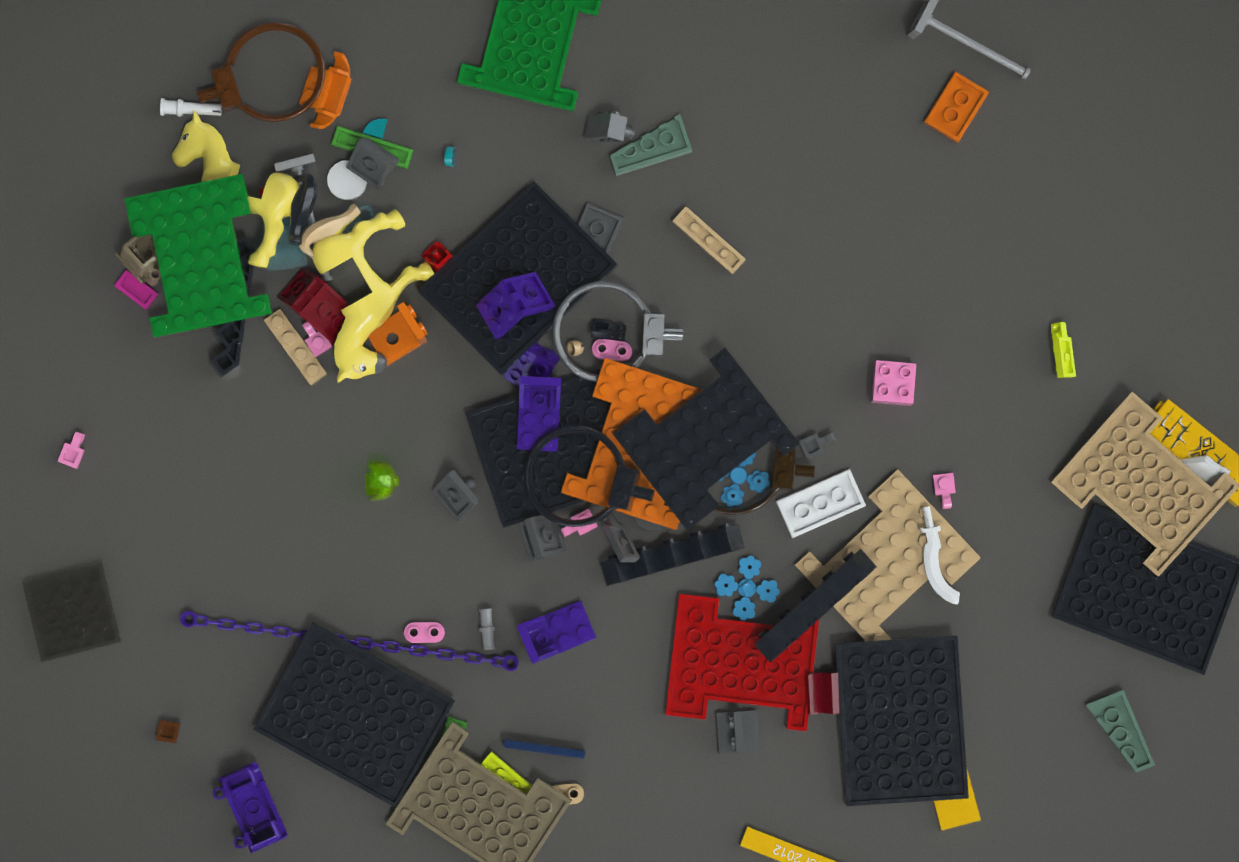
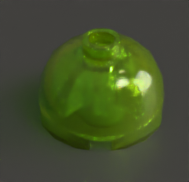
(380, 481)

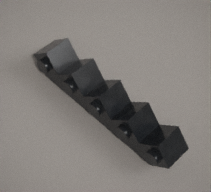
(232, 333)
(674, 554)
(814, 605)

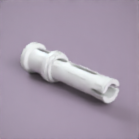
(180, 107)

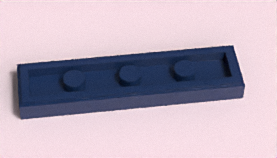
(544, 749)

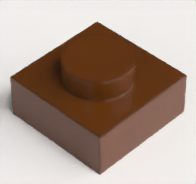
(168, 731)

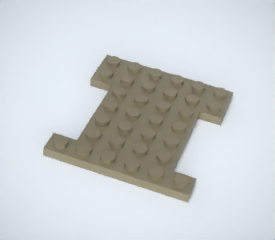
(477, 806)

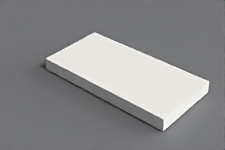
(820, 503)

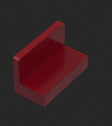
(822, 693)

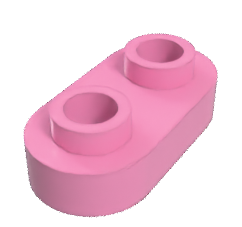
(611, 351)
(424, 632)

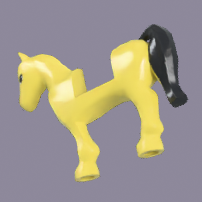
(280, 196)

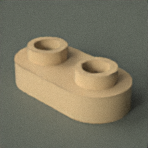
(567, 788)

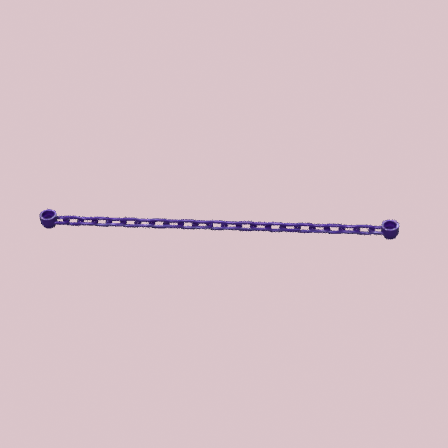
(355, 641)

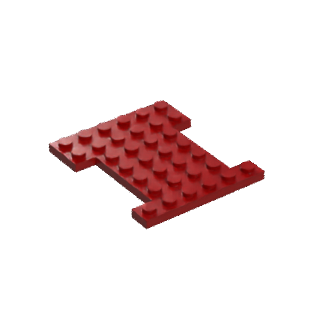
(722, 664)

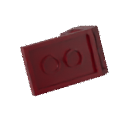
(315, 303)

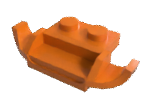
(333, 93)

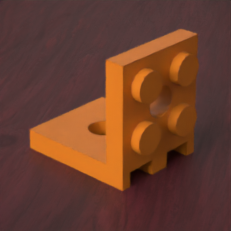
(409, 332)

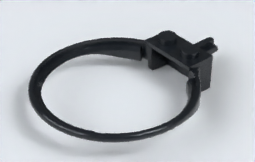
(624, 487)

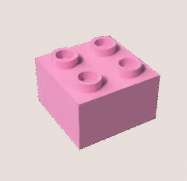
(893, 383)

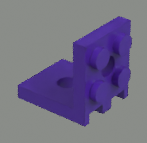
(514, 302)

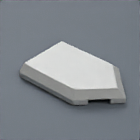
(1205, 468)

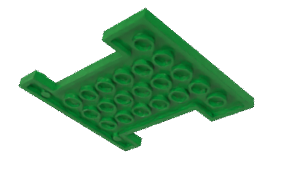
(529, 51)
(197, 253)

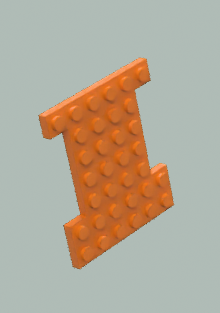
(629, 393)

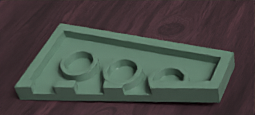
(655, 147)
(1120, 724)

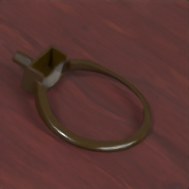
(783, 479)

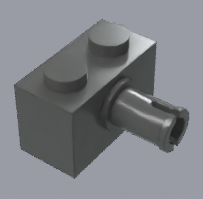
(608, 127)

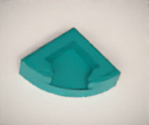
(376, 128)

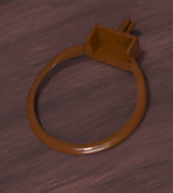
(226, 86)

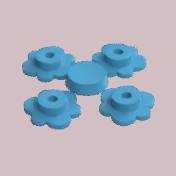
(739, 476)
(747, 588)

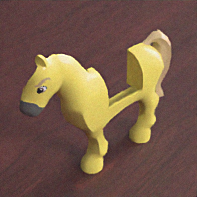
(372, 310)

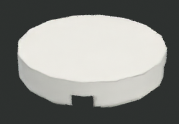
(345, 183)

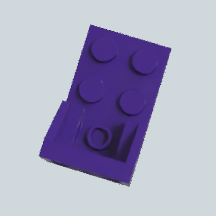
(538, 411)
(556, 632)

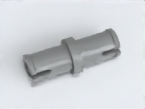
(487, 629)

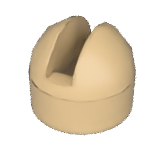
(574, 348)

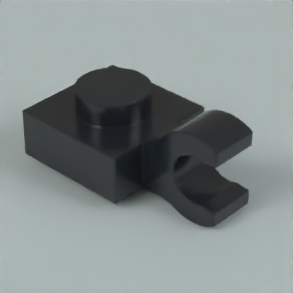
(604, 330)

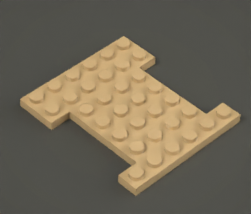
(1143, 482)
(897, 550)

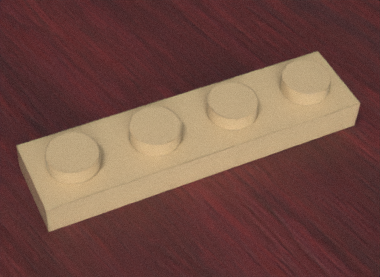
(709, 240)
(295, 347)

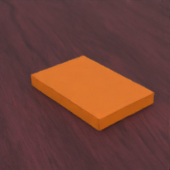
(956, 107)

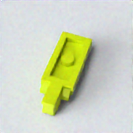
(1063, 351)

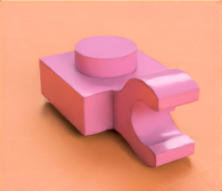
(316, 342)
(72, 453)
(944, 486)
(582, 529)

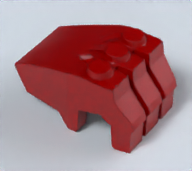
(436, 255)

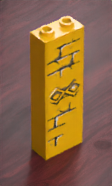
(1190, 439)

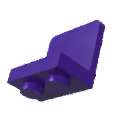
(534, 363)

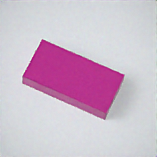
(135, 290)

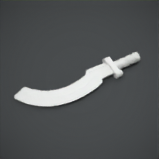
(931, 560)

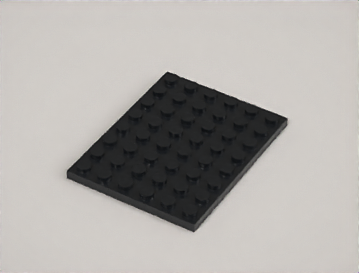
(520, 240)
(496, 441)
(1126, 602)
(354, 714)
(901, 720)

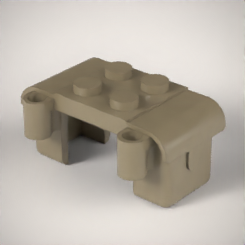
(141, 259)

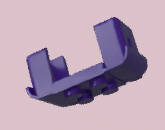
(252, 807)

